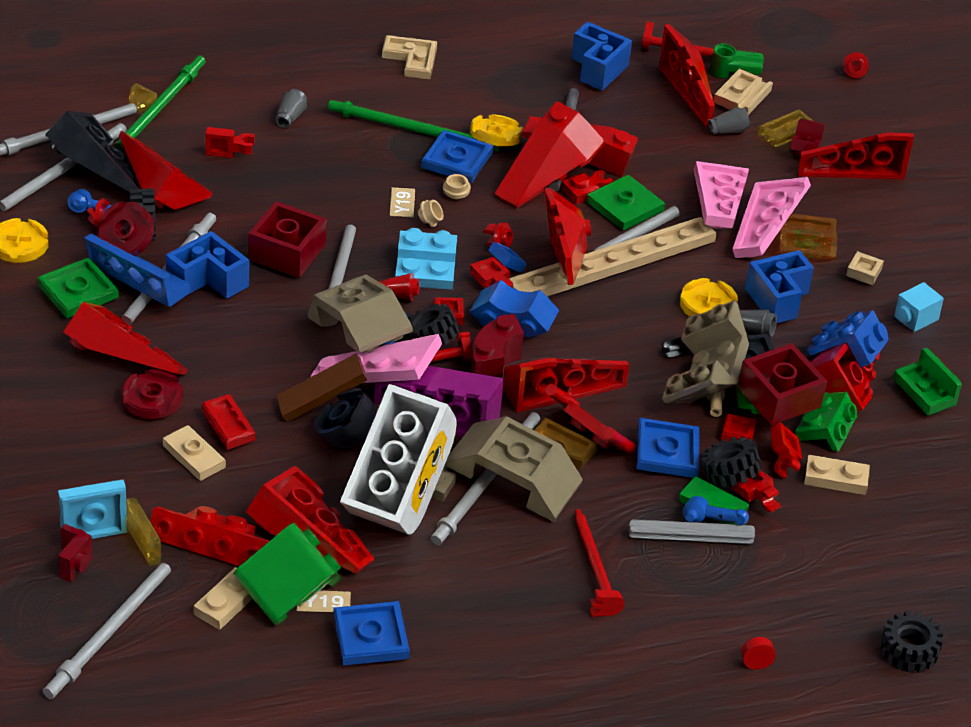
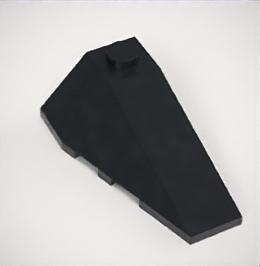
(88, 143)

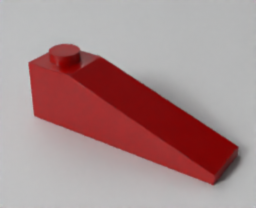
(553, 149)
(868, 157)
(168, 182)
(845, 374)

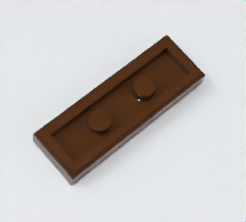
(321, 387)

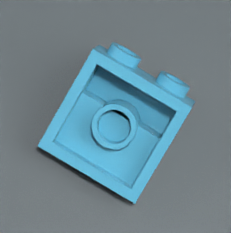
(428, 257)

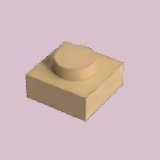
(865, 268)

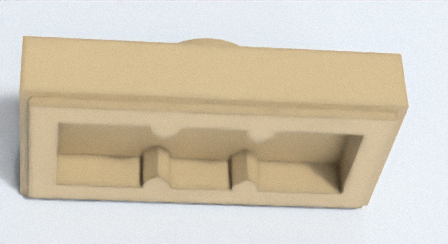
(194, 453)

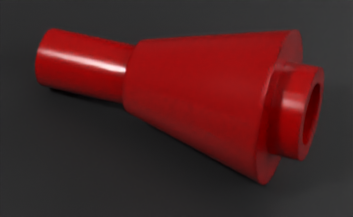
(403, 286)

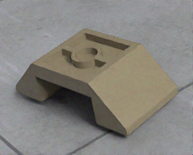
(366, 310)
(718, 349)
(521, 458)

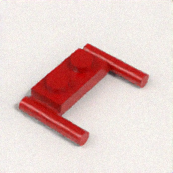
(583, 420)

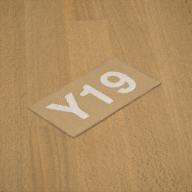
(402, 202)
(325, 601)

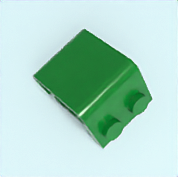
(287, 572)

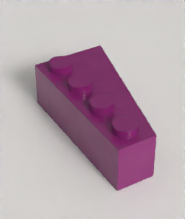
(468, 394)

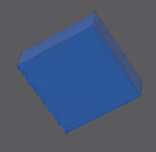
(507, 257)

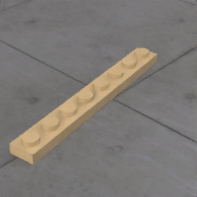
(620, 257)

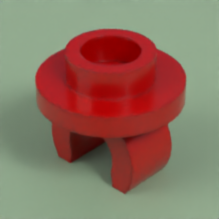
(856, 65)
(96, 214)
(501, 234)

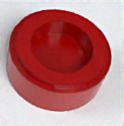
(758, 653)

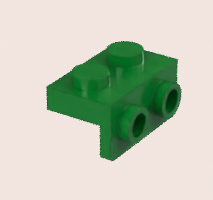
(929, 383)
(829, 421)

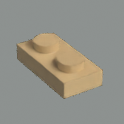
(837, 474)
(222, 602)

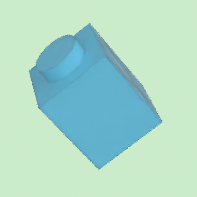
(918, 307)

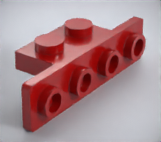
(208, 533)

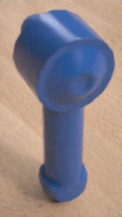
(82, 200)
(698, 508)

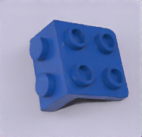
(861, 332)

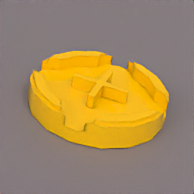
(496, 130)
(22, 240)
(703, 295)

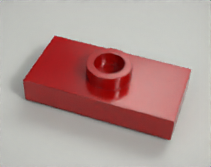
(228, 421)

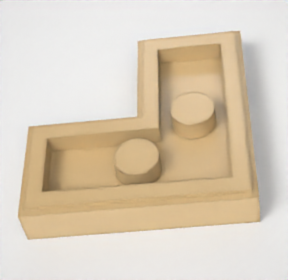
(416, 52)

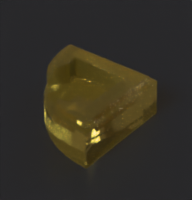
(142, 97)

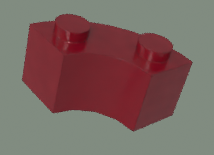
(497, 346)

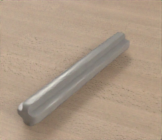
(691, 531)

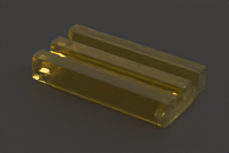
(783, 134)
(143, 532)

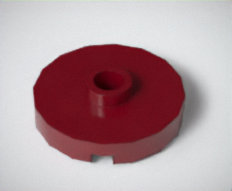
(120, 218)
(152, 394)

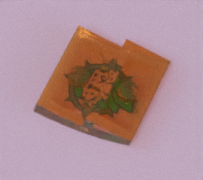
(809, 234)

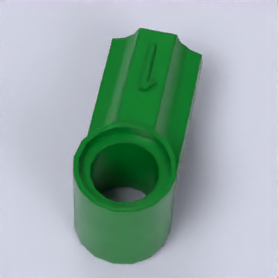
(727, 61)

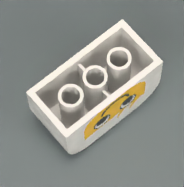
(401, 460)

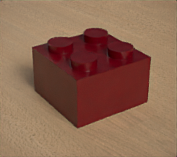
(287, 239)
(781, 383)

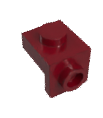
(807, 136)
(76, 552)

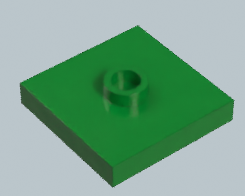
(625, 202)
(77, 284)

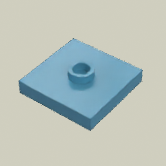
(95, 508)

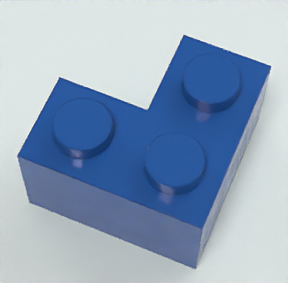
(602, 54)
(212, 263)
(780, 283)

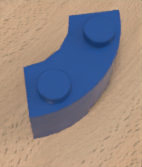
(531, 309)

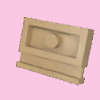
(742, 91)

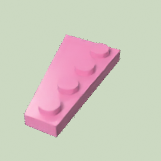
(719, 192)
(766, 214)
(392, 361)

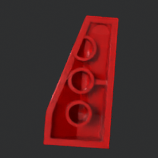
(686, 72)
(612, 156)
(566, 233)
(104, 332)
(579, 378)
(298, 500)

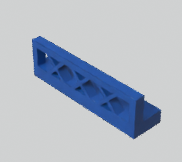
(136, 272)

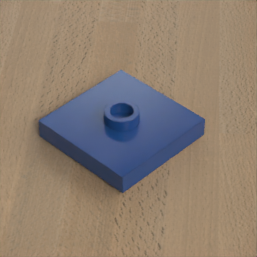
(457, 155)
(667, 448)
(371, 633)

